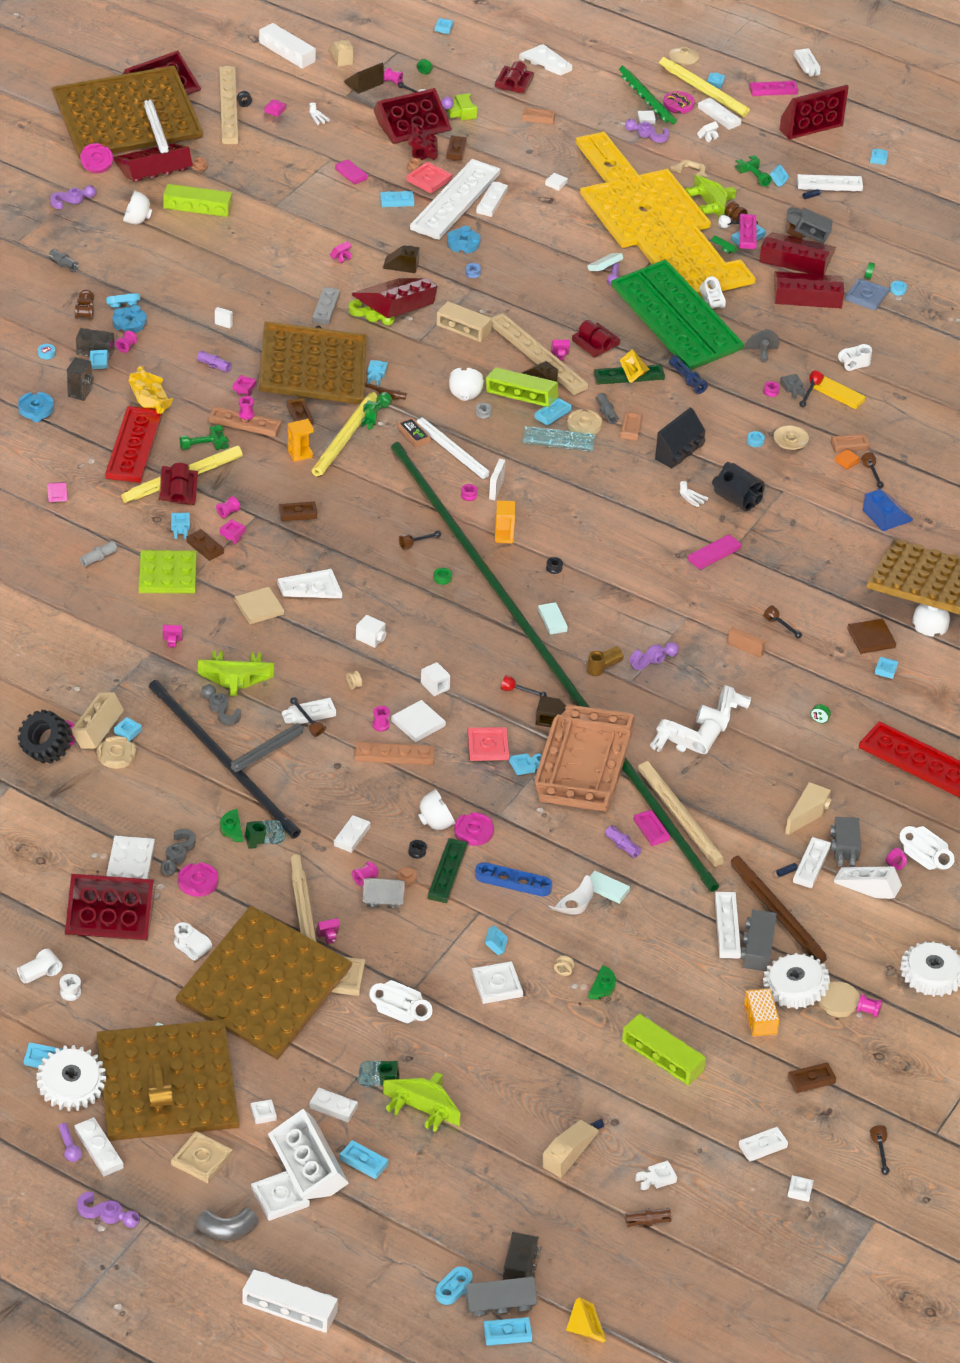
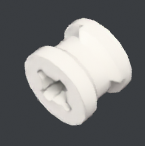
(70, 987)

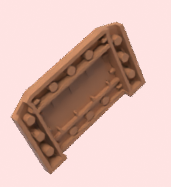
(584, 757)

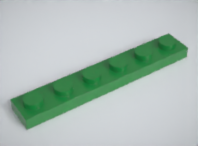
(643, 92)

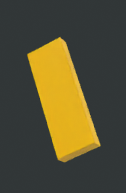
(840, 393)

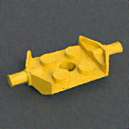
(149, 390)

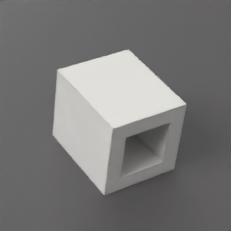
(370, 631)
(435, 679)

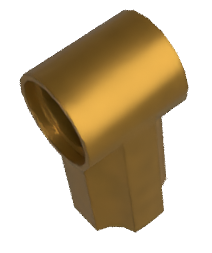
(600, 660)
(159, 1090)

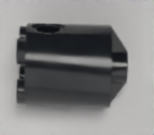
(739, 486)

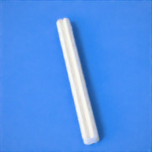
(156, 126)
(453, 448)

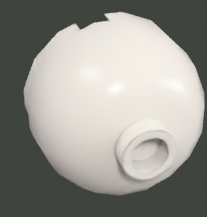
(137, 209)
(466, 384)
(930, 620)
(435, 812)

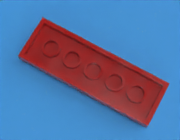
(133, 444)
(913, 757)

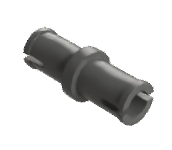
(63, 260)
(607, 408)

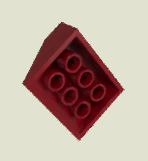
(171, 59)
(419, 107)
(814, 112)
(153, 162)
(796, 253)
(809, 289)
(398, 295)
(110, 906)

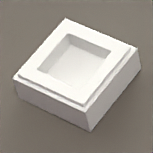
(646, 116)
(556, 181)
(223, 317)
(263, 1111)
(800, 1188)

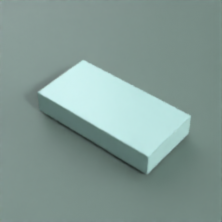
(605, 262)
(552, 618)
(609, 887)

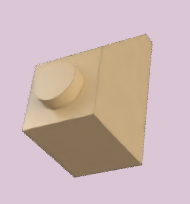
(342, 52)

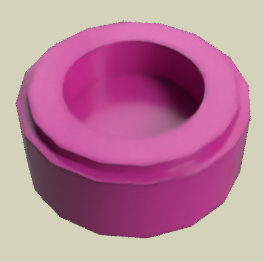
(895, 857)

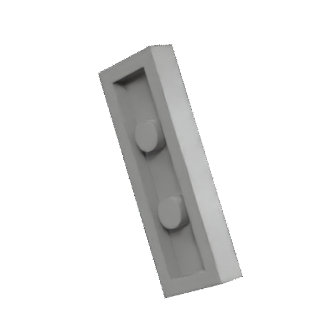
(326, 306)

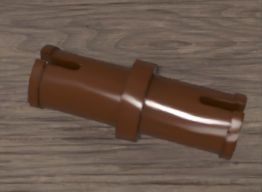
(648, 1217)

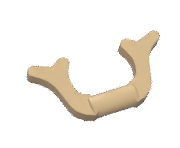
(687, 163)

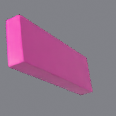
(773, 88)
(747, 231)
(714, 551)

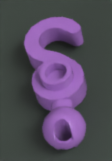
(645, 130)
(73, 196)
(655, 655)
(109, 1211)

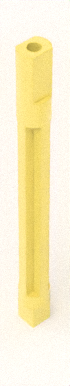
(705, 87)
(342, 437)
(201, 466)

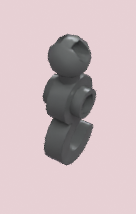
(219, 703)
(177, 852)

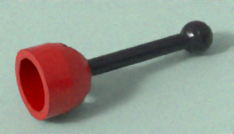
(815, 379)
(509, 684)

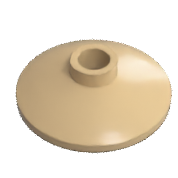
(684, 56)
(791, 437)

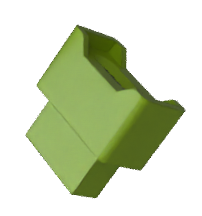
(463, 108)

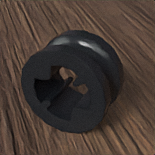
(243, 94)
(554, 569)
(417, 849)

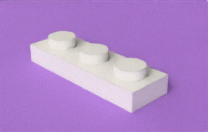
(719, 113)
(492, 199)
(812, 862)
(98, 1146)

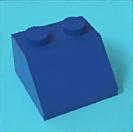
(884, 510)

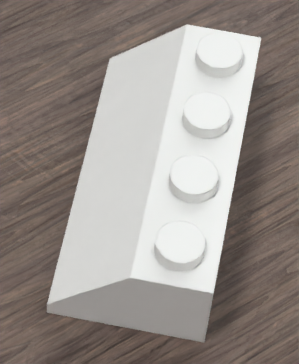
(308, 1157)

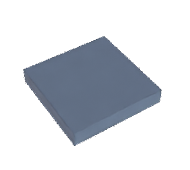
(867, 294)

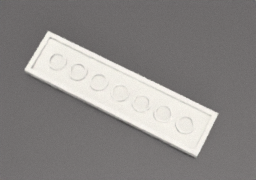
(455, 199)

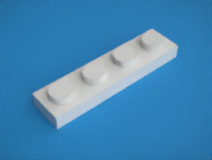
(829, 182)
(727, 925)

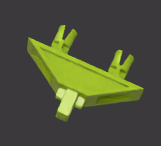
(712, 194)
(235, 673)
(423, 1095)

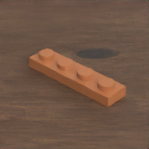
(257, 424)
(394, 753)

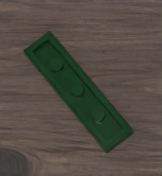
(618, 375)
(447, 870)

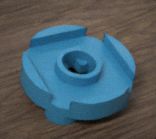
(463, 239)
(123, 315)
(36, 406)

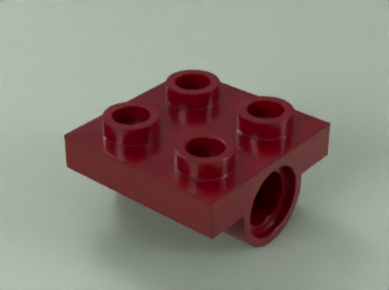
(514, 78)
(422, 142)
(595, 338)
(178, 484)

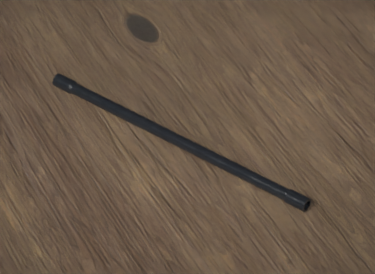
(288, 826)

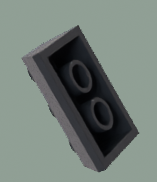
(679, 439)

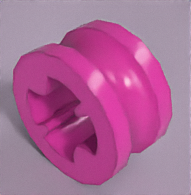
(771, 389)
(469, 492)

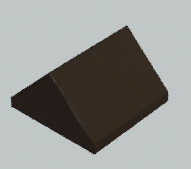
(366, 79)

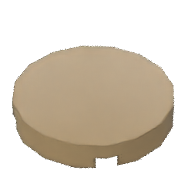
(584, 422)
(116, 752)
(840, 999)

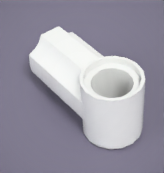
(45, 963)

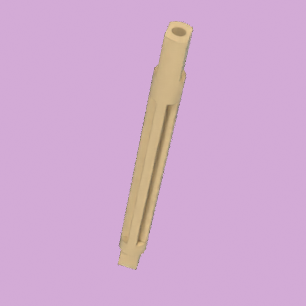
(681, 813)
(302, 898)

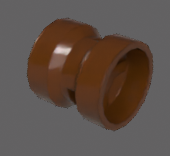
(733, 211)

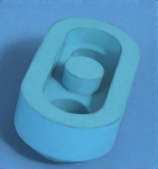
(129, 299)
(452, 1287)

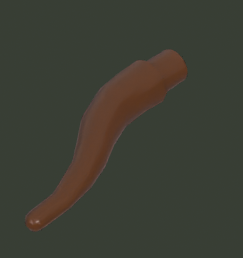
(395, 394)

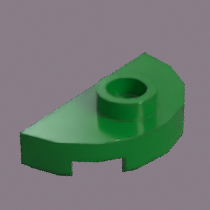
(726, 246)
(231, 826)
(603, 984)

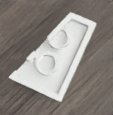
(546, 57)
(313, 584)

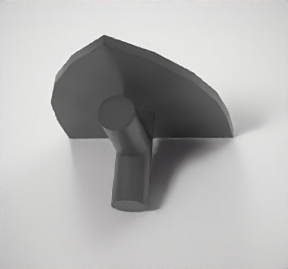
(763, 340)

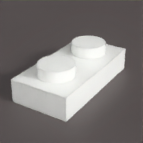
(352, 834)
(333, 1104)
(763, 1144)

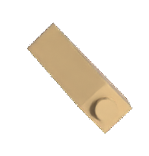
(809, 807)
(568, 1147)

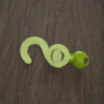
(368, 312)

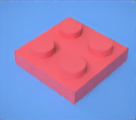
(429, 177)
(488, 743)

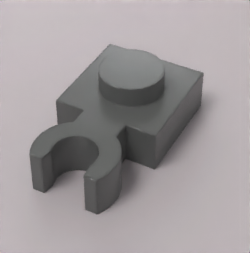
(793, 384)

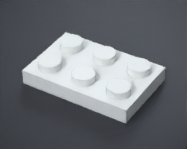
(131, 857)

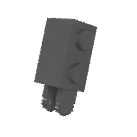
(810, 223)
(845, 840)

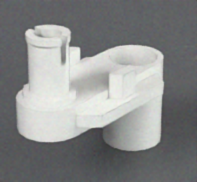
(721, 715)
(685, 737)
(925, 847)
(399, 1001)

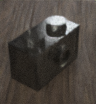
(94, 340)
(79, 378)
(383, 891)
(521, 1256)

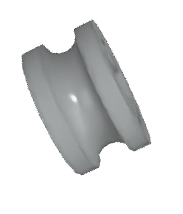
(483, 414)

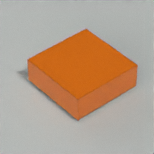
(847, 459)

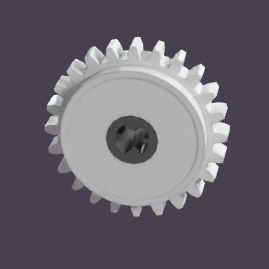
(931, 968)
(796, 980)
(66, 1092)

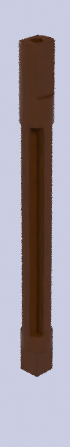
(775, 906)

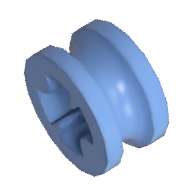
(473, 270)

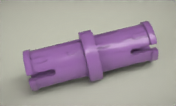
(214, 361)
(623, 841)

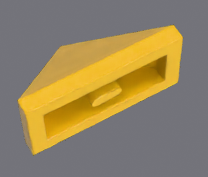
(633, 366)
(585, 1321)

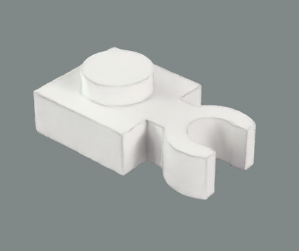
(658, 1174)

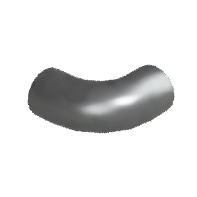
(227, 1228)

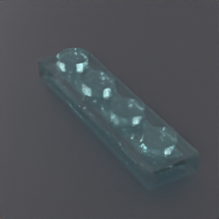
(558, 438)

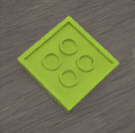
(167, 571)

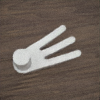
(316, 115)
(691, 496)

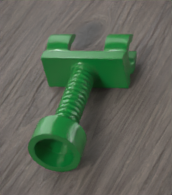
(764, 179)
(372, 408)
(214, 436)

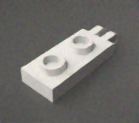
(807, 62)
(316, 710)

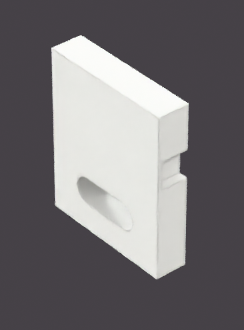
(497, 479)

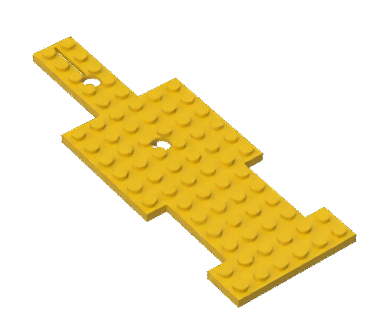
(667, 228)

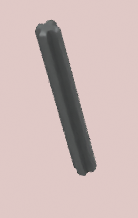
(267, 747)

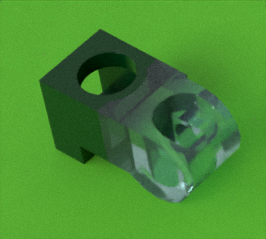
(264, 832)
(375, 1072)

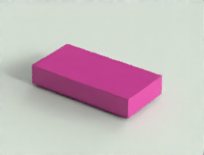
(351, 171)
(651, 827)

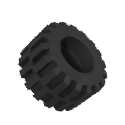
(34, 728)

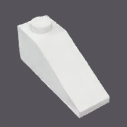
(872, 881)

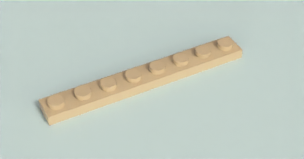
(228, 105)
(538, 353)

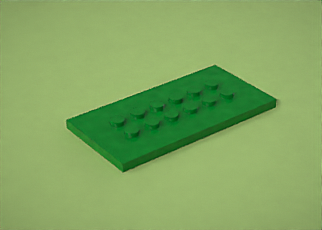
(677, 314)

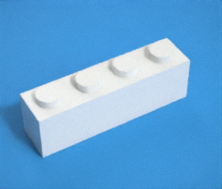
(287, 45)
(290, 1301)

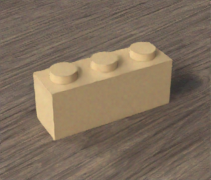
(464, 321)
(97, 720)

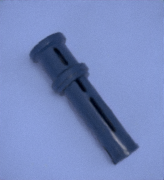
(677, 364)

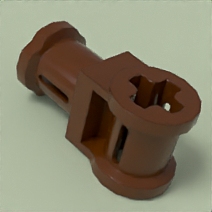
(84, 307)

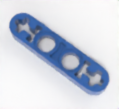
(514, 876)

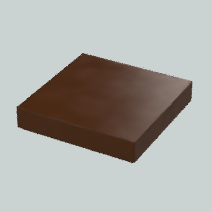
(871, 636)

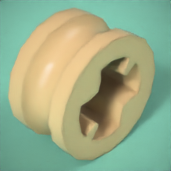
(354, 680)
(564, 965)

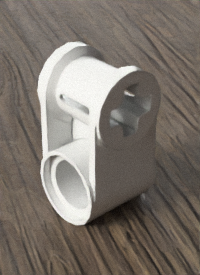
(713, 296)
(857, 357)
(191, 941)

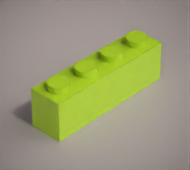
(197, 200)
(522, 387)
(664, 1049)

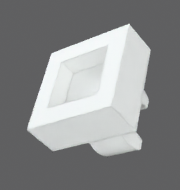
(708, 131)

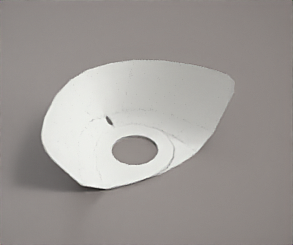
(581, 896)

